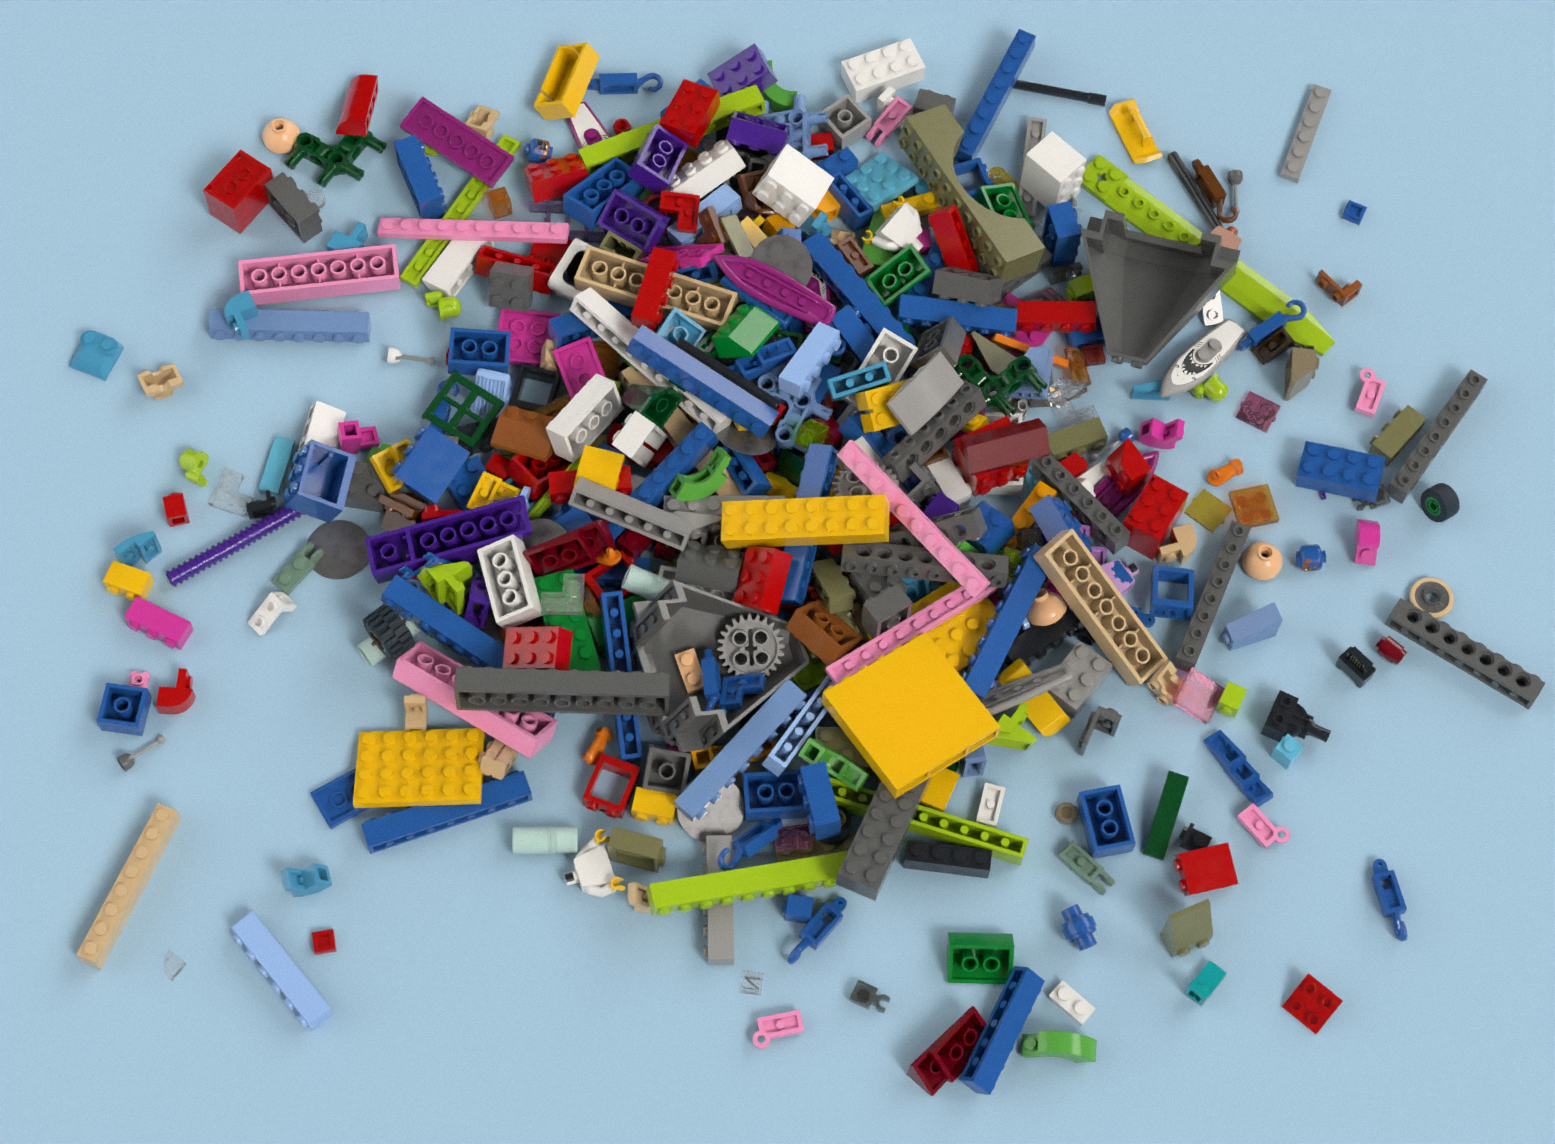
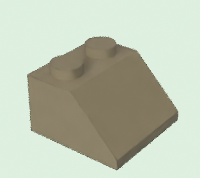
(1299, 371)

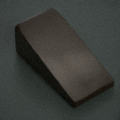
(1273, 346)

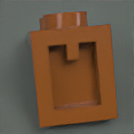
(1338, 294)

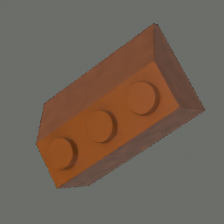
(523, 433)
(823, 632)

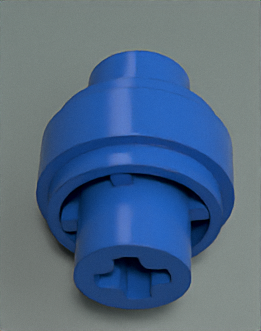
(1079, 927)

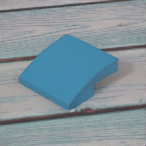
(142, 546)

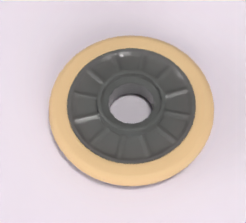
(1434, 586)

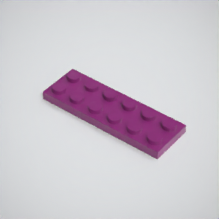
(457, 142)

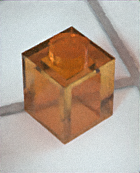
(499, 203)

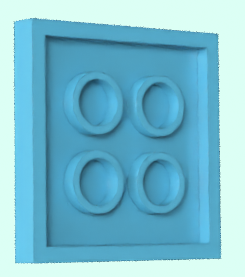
(881, 180)

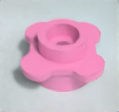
(144, 677)

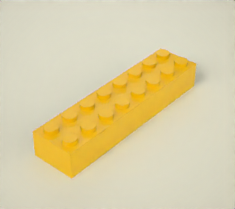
(805, 521)

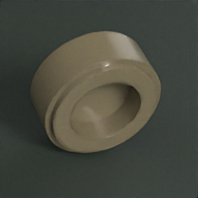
(1066, 813)

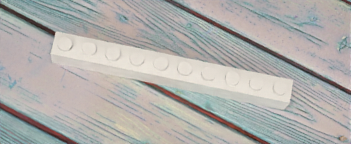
(618, 333)

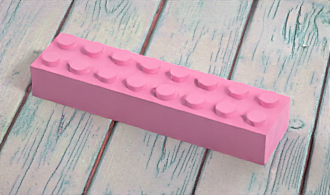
(320, 274)
(434, 676)

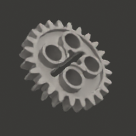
(850, 485)
(769, 645)

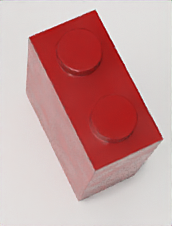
(1205, 869)

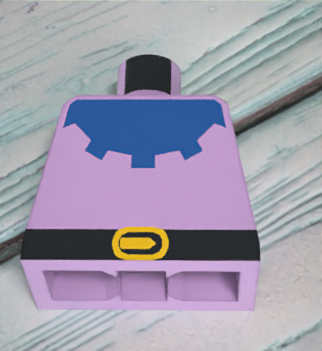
(1120, 575)

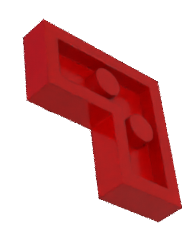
(685, 206)

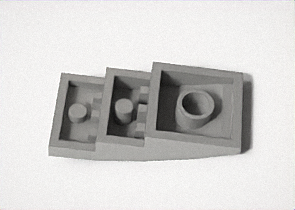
(925, 393)

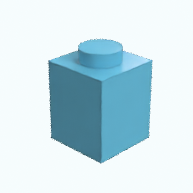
(1287, 751)

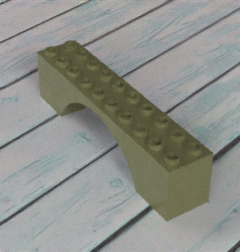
(1001, 243)

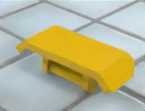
(1133, 132)
(1043, 709)

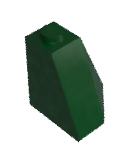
(652, 402)
(791, 464)

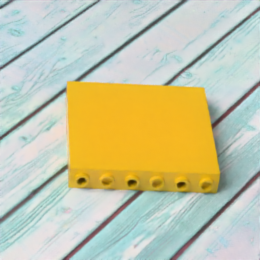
(910, 714)

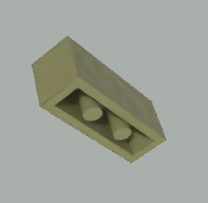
(1397, 434)
(1077, 438)
(832, 586)

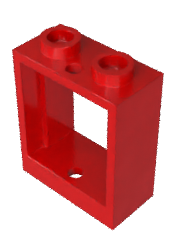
(601, 569)
(618, 767)

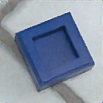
(1354, 212)

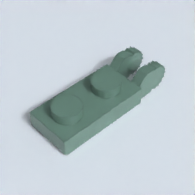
(297, 569)
(1085, 867)

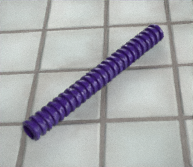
(231, 545)

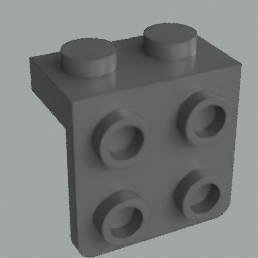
(925, 489)
(1103, 720)

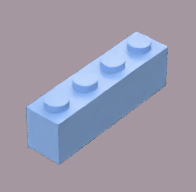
(723, 200)
(809, 360)

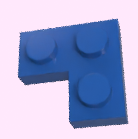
(737, 686)

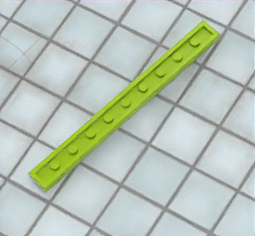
(460, 210)

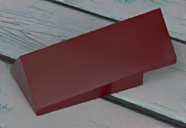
(1005, 446)
(571, 549)
(948, 1054)

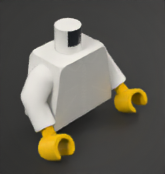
(898, 230)
(594, 869)

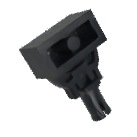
(1291, 719)

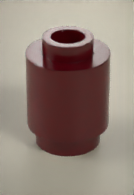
(1390, 649)

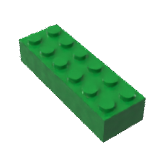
(583, 652)

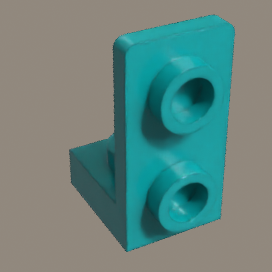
(1205, 983)

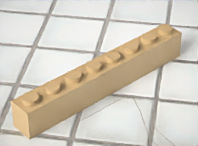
(128, 886)

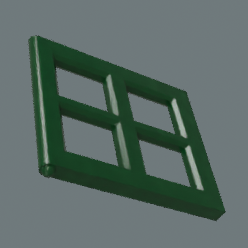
(463, 409)

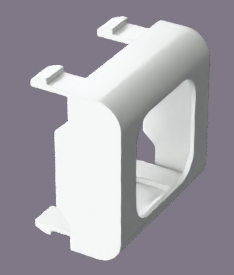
(556, 280)

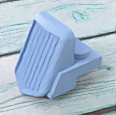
(497, 384)

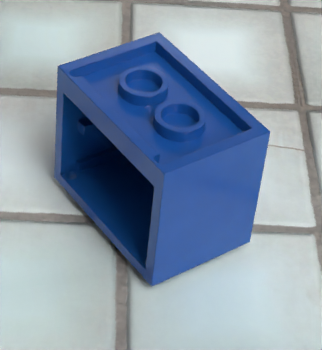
(429, 464)
(319, 481)

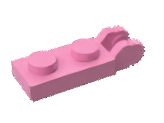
(889, 120)

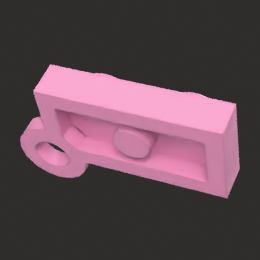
(1370, 393)
(1261, 827)
(778, 1026)

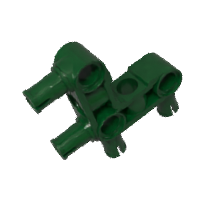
(326, 157)
(1004, 383)

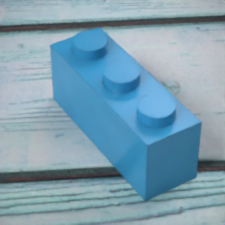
(858, 381)

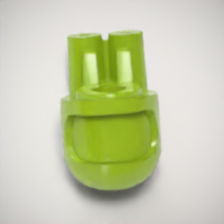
(447, 306)
(1212, 388)
(194, 464)

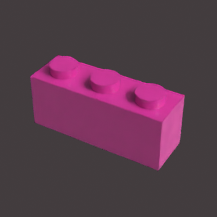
(158, 623)

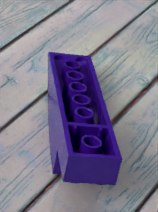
(447, 537)

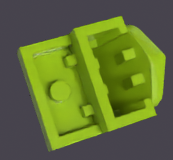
(447, 583)
(1011, 733)

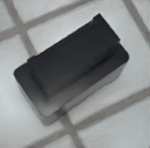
(1356, 666)

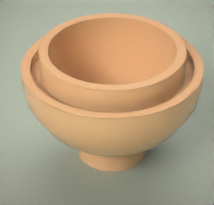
(280, 140)
(1259, 566)
(1046, 608)

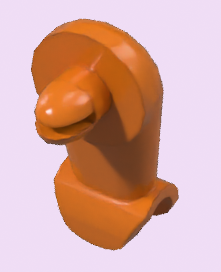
(1219, 476)
(610, 558)
(598, 746)

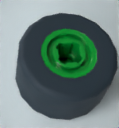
(1440, 502)

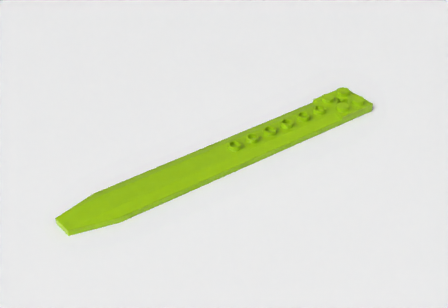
(1157, 219)

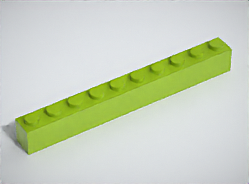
(627, 144)
(941, 826)
(744, 884)

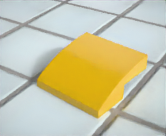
(386, 460)
(600, 466)
(490, 488)

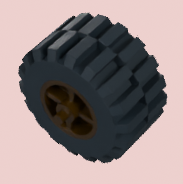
(388, 632)

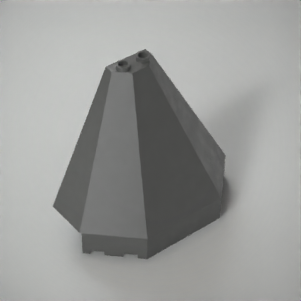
(1150, 284)
(690, 619)

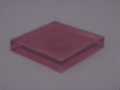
(1198, 695)

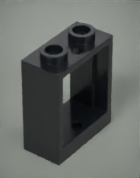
(534, 373)

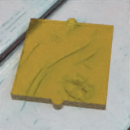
(1208, 510)

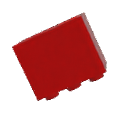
(238, 191)
(984, 482)
(1154, 515)

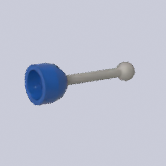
(1122, 436)

